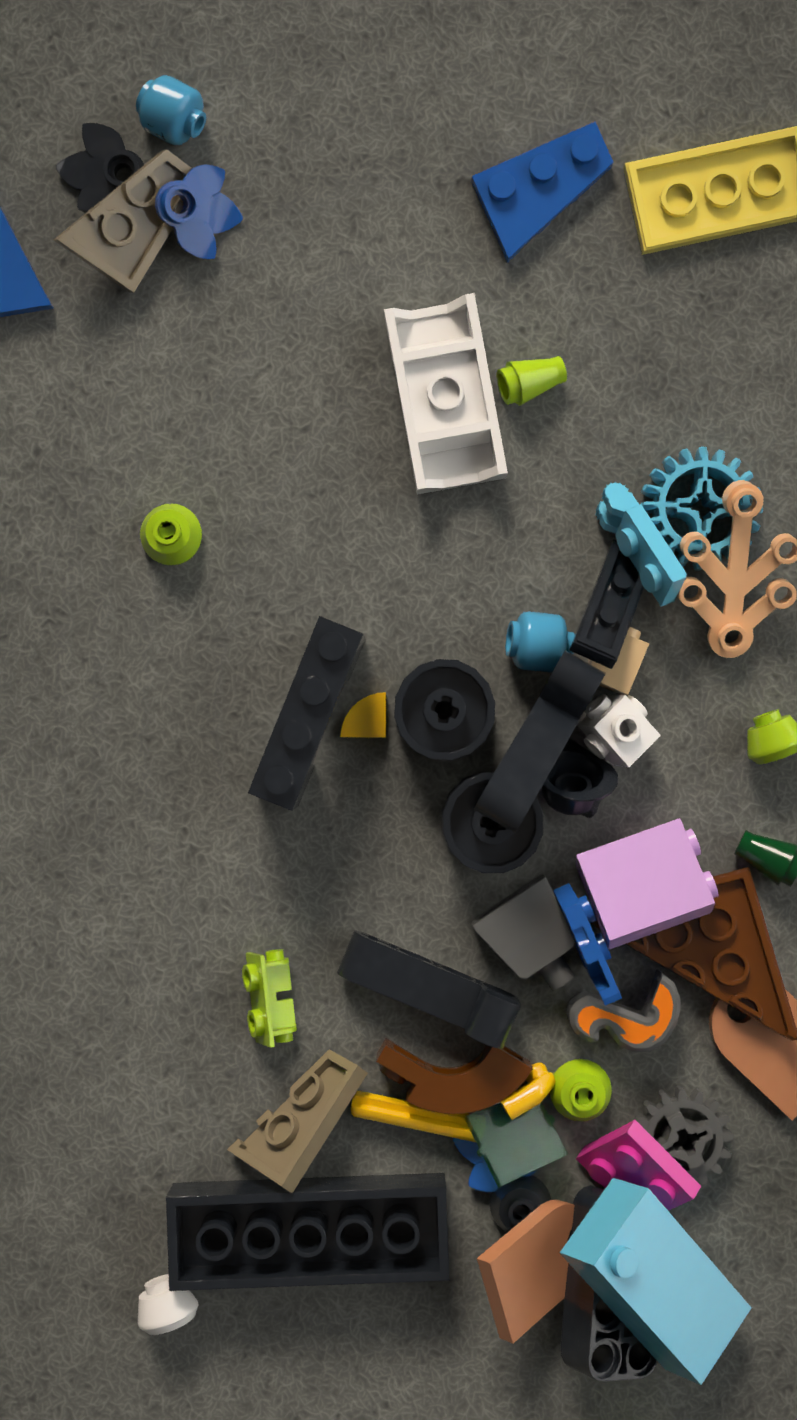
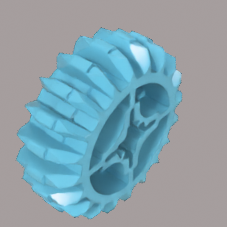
(703, 487)

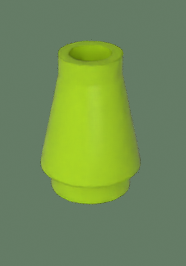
(529, 378)

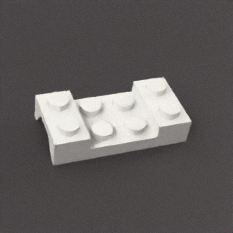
(446, 395)

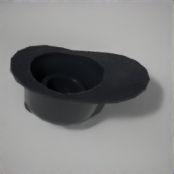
(578, 781)

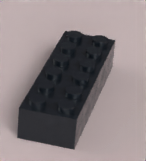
(316, 1236)

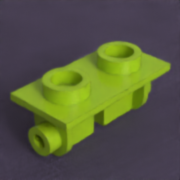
(268, 1015)

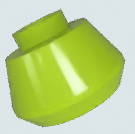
(184, 530)
(771, 737)
(581, 1077)

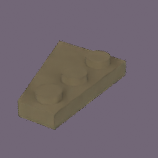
(124, 229)
(299, 1127)

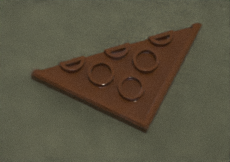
(727, 954)

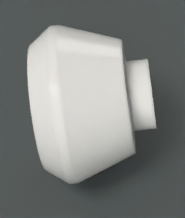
(164, 1309)

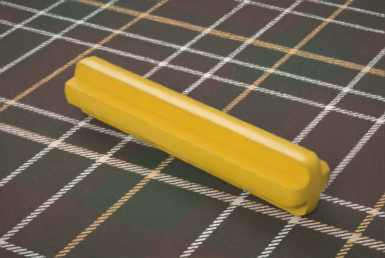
(407, 1115)

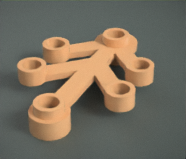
(737, 578)

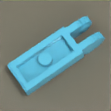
(641, 542)

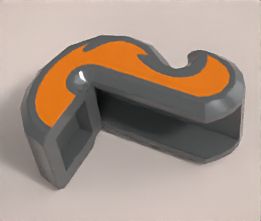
(629, 1027)

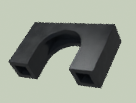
(306, 713)

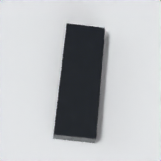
(609, 610)

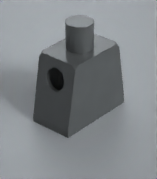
(530, 933)

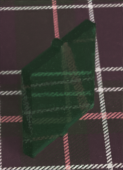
(515, 1145)

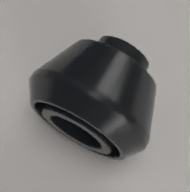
(513, 1197)

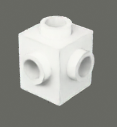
(617, 729)

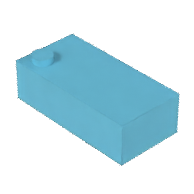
(656, 1280)

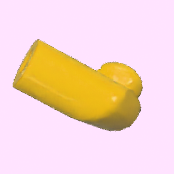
(530, 1095)

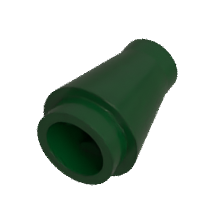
(769, 856)

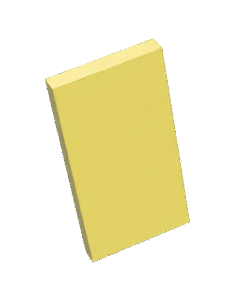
(714, 190)

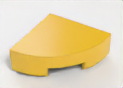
(366, 718)

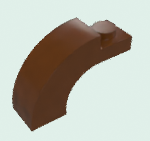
(459, 1088)

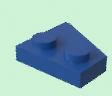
(590, 947)

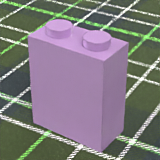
(646, 883)

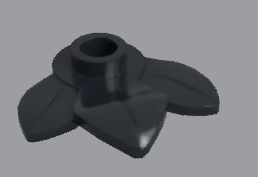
(97, 166)

